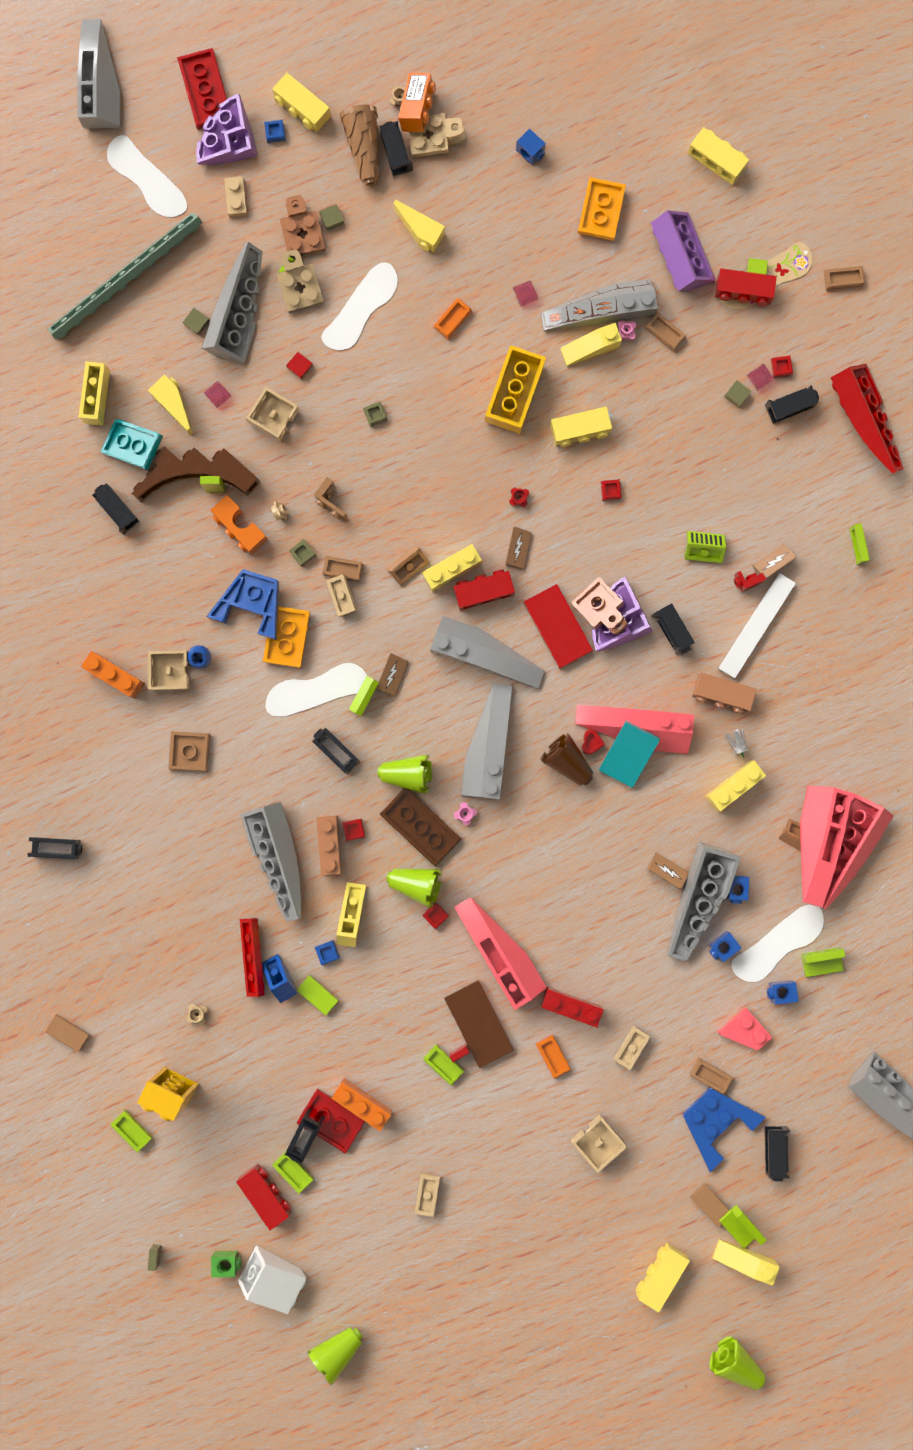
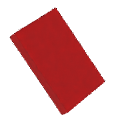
(339, 1125)

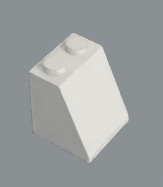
(271, 1281)

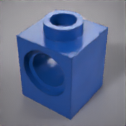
(531, 146)
(743, 881)
(732, 944)
(791, 992)

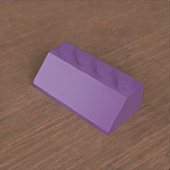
(682, 250)

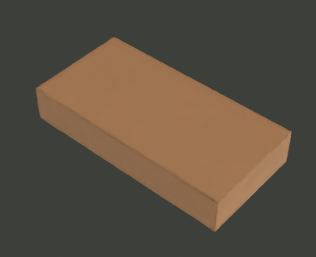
(844, 278)
(665, 331)
(336, 566)
(67, 1033)
(711, 1076)
(709, 1204)

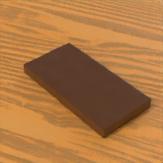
(420, 826)
(478, 1024)

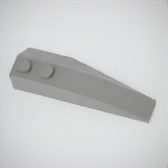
(233, 317)
(480, 650)
(487, 749)
(274, 846)

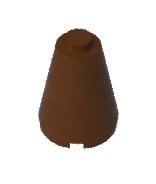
(568, 760)

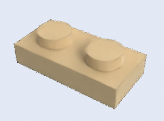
(235, 196)
(341, 595)
(631, 1047)
(427, 1194)

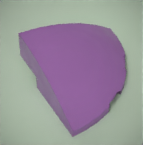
(226, 135)
(632, 612)

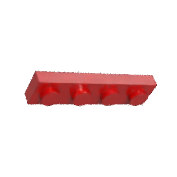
(252, 957)

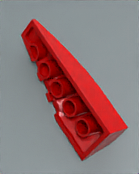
(862, 405)

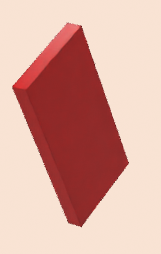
(202, 84)
(558, 626)

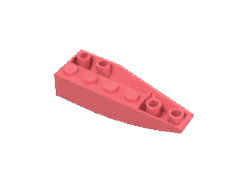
(821, 839)
(502, 954)

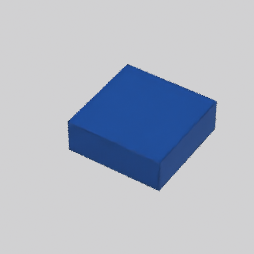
(274, 131)
(327, 952)

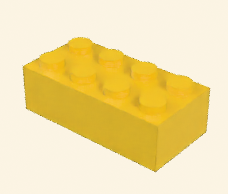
(515, 389)
(167, 1094)

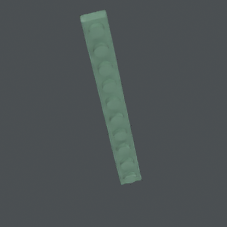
(121, 278)

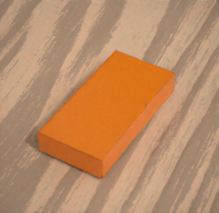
(452, 318)
(553, 1056)

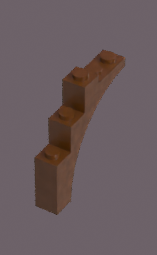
(194, 465)

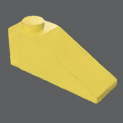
(422, 228)
(592, 344)
(170, 398)
(351, 915)
(747, 1262)

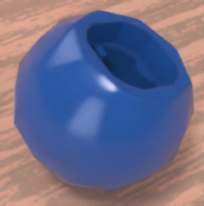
(199, 657)

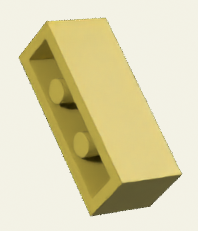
(301, 103)
(718, 155)
(94, 393)
(581, 427)
(452, 568)
(735, 786)
(662, 1277)

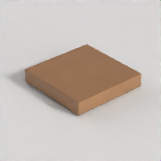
(189, 751)

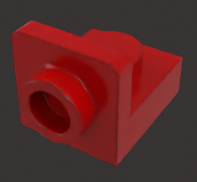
(751, 580)

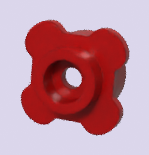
(519, 492)

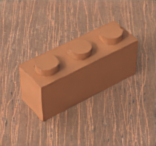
(723, 693)
(329, 845)

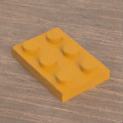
(601, 209)
(291, 638)

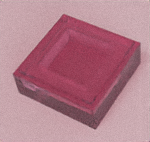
(525, 293)
(760, 377)
(217, 394)

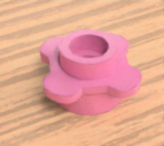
(627, 325)
(470, 813)

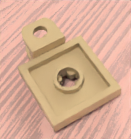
(444, 135)
(295, 273)

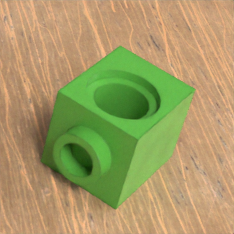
(219, 1269)

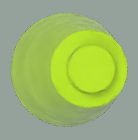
(408, 773)
(416, 884)
(335, 1353)
(736, 1365)

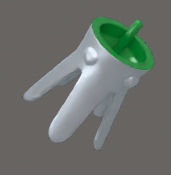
(740, 745)

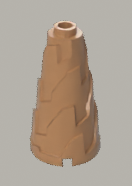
(361, 132)

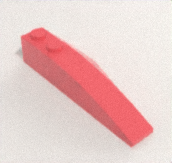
(672, 728)
(862, 832)

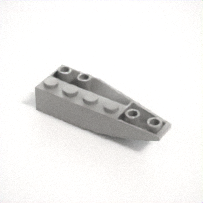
(97, 82)
(885, 1092)

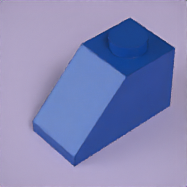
(279, 979)

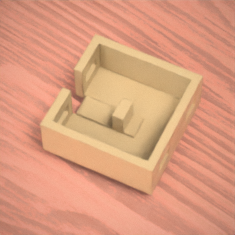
(272, 413)
(168, 670)
(598, 1143)

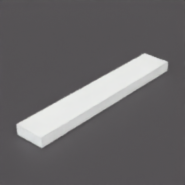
(756, 626)

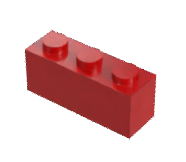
(745, 287)
(484, 589)
(572, 1007)
(264, 1196)

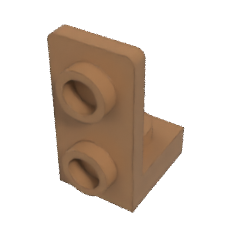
(326, 490)

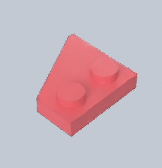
(746, 1030)

